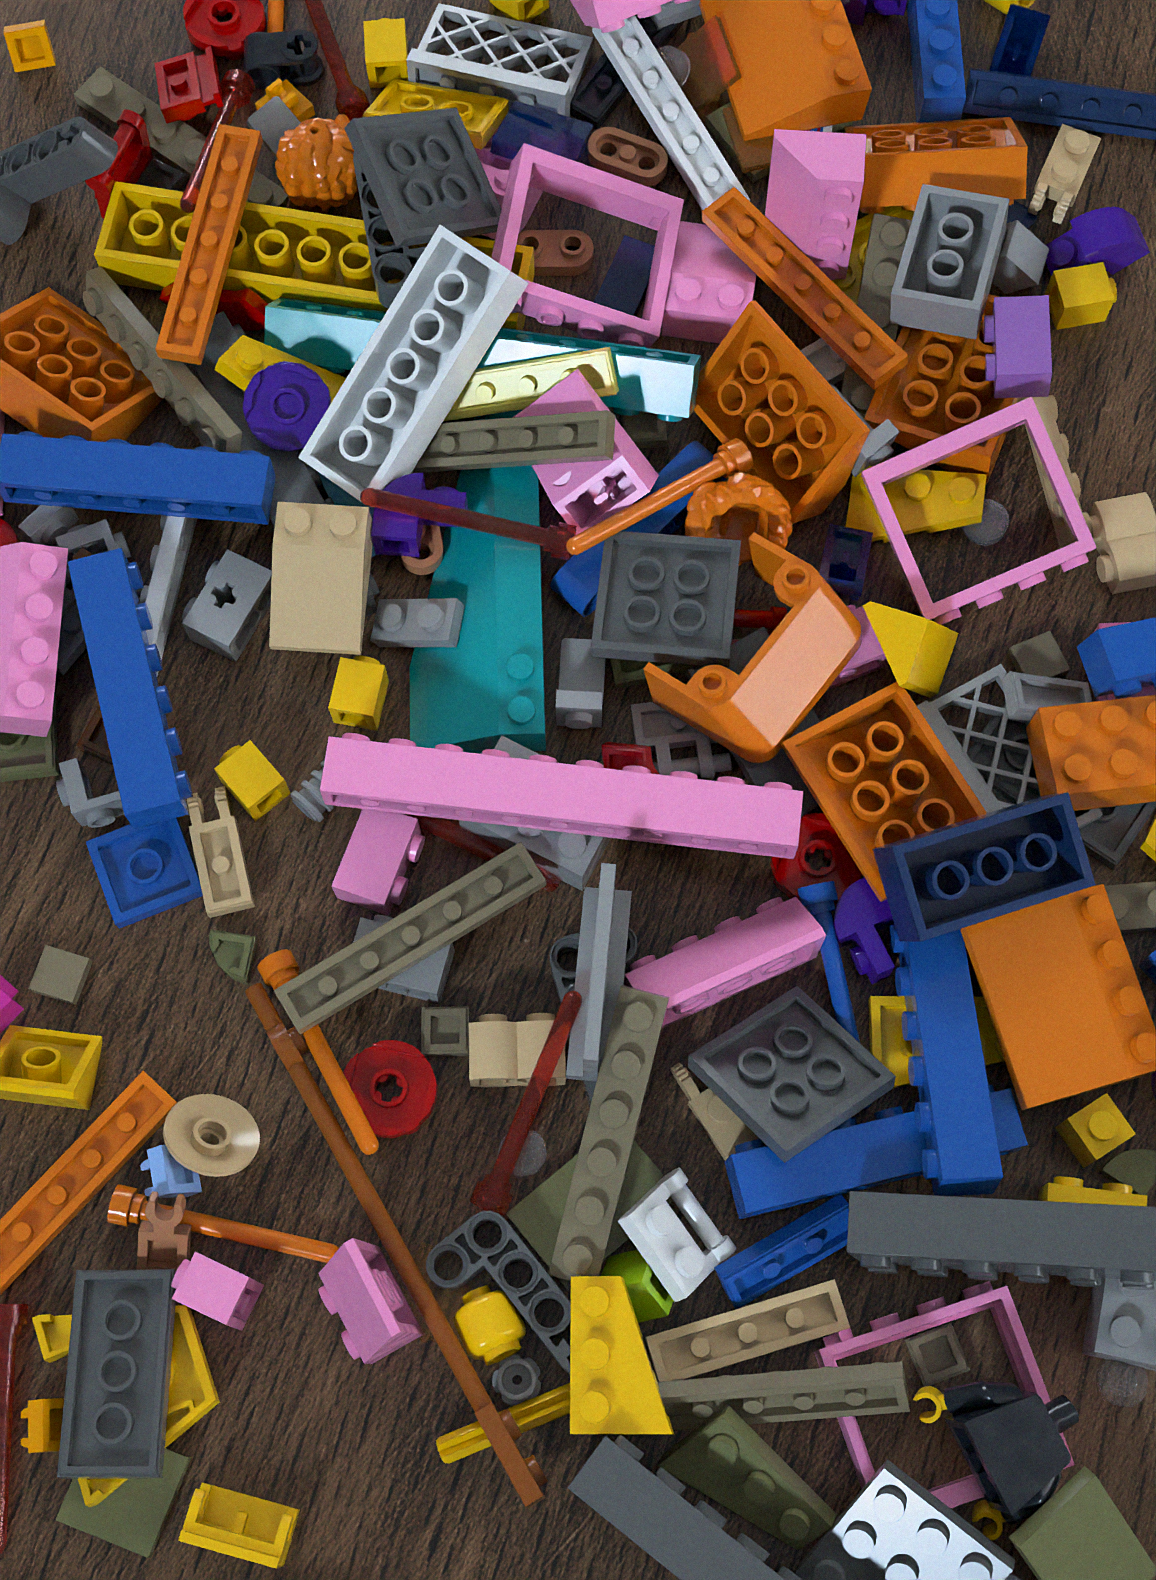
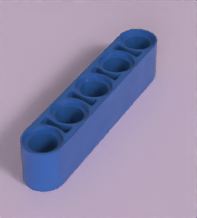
(579, 577)

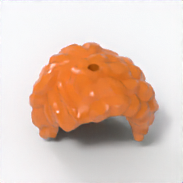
(317, 163)
(737, 510)

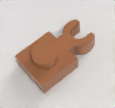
(162, 1239)

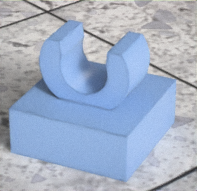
(168, 1175)

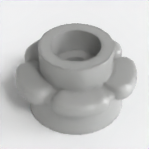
(503, 1383)

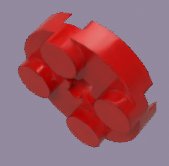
(223, 37)
(796, 873)
(413, 1074)

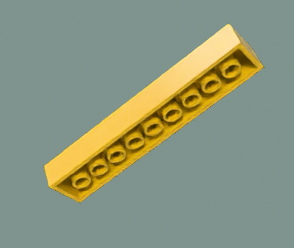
(273, 255)

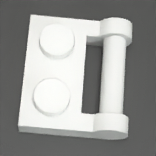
(666, 1241)

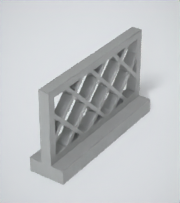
(494, 78)
(973, 771)
(598, 972)

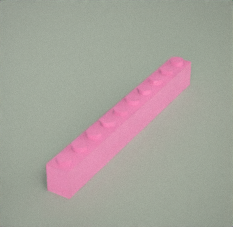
(562, 796)

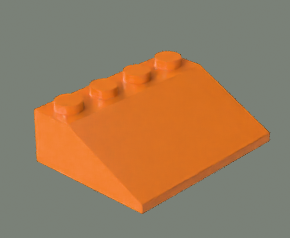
(793, 63)
(954, 154)
(67, 373)
(940, 393)
(783, 412)
(880, 776)
(1063, 997)

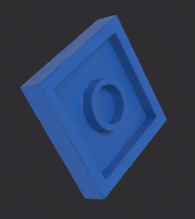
(144, 870)

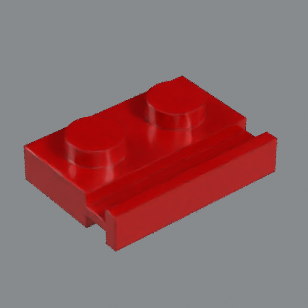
(188, 85)

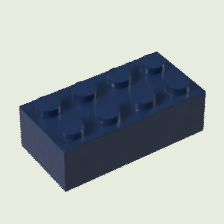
(983, 867)

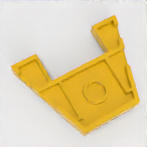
(190, 1388)

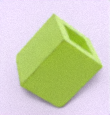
(644, 1288)

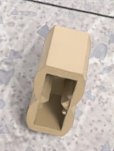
(1126, 542)
(507, 1051)

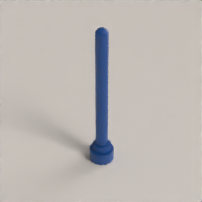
(820, 902)

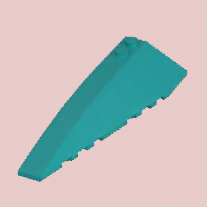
(497, 670)

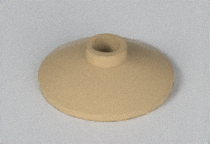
(215, 1121)

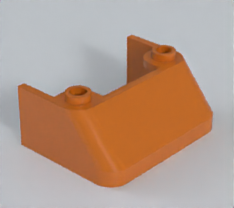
(785, 676)

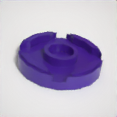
(285, 405)

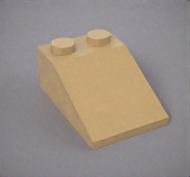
(320, 577)

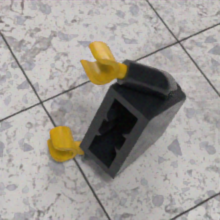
(1008, 1444)

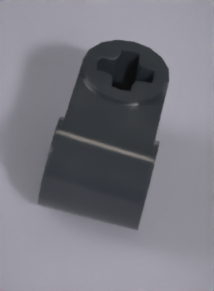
(280, 56)

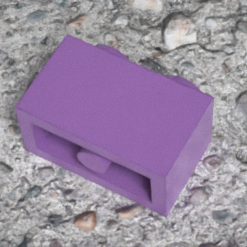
(1019, 347)

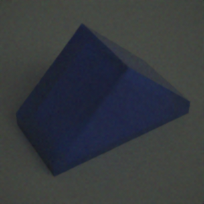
(1020, 40)
(845, 560)

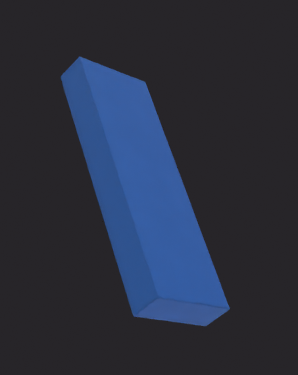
(785, 1252)

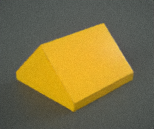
(913, 647)
(48, 1066)

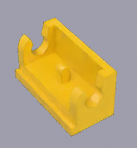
(239, 1525)

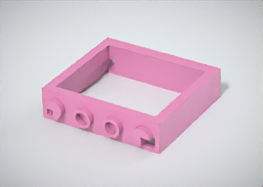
(607, 194)
(952, 443)
(931, 1315)

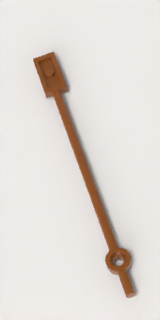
(499, 1427)

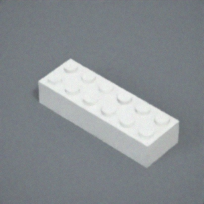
(413, 366)

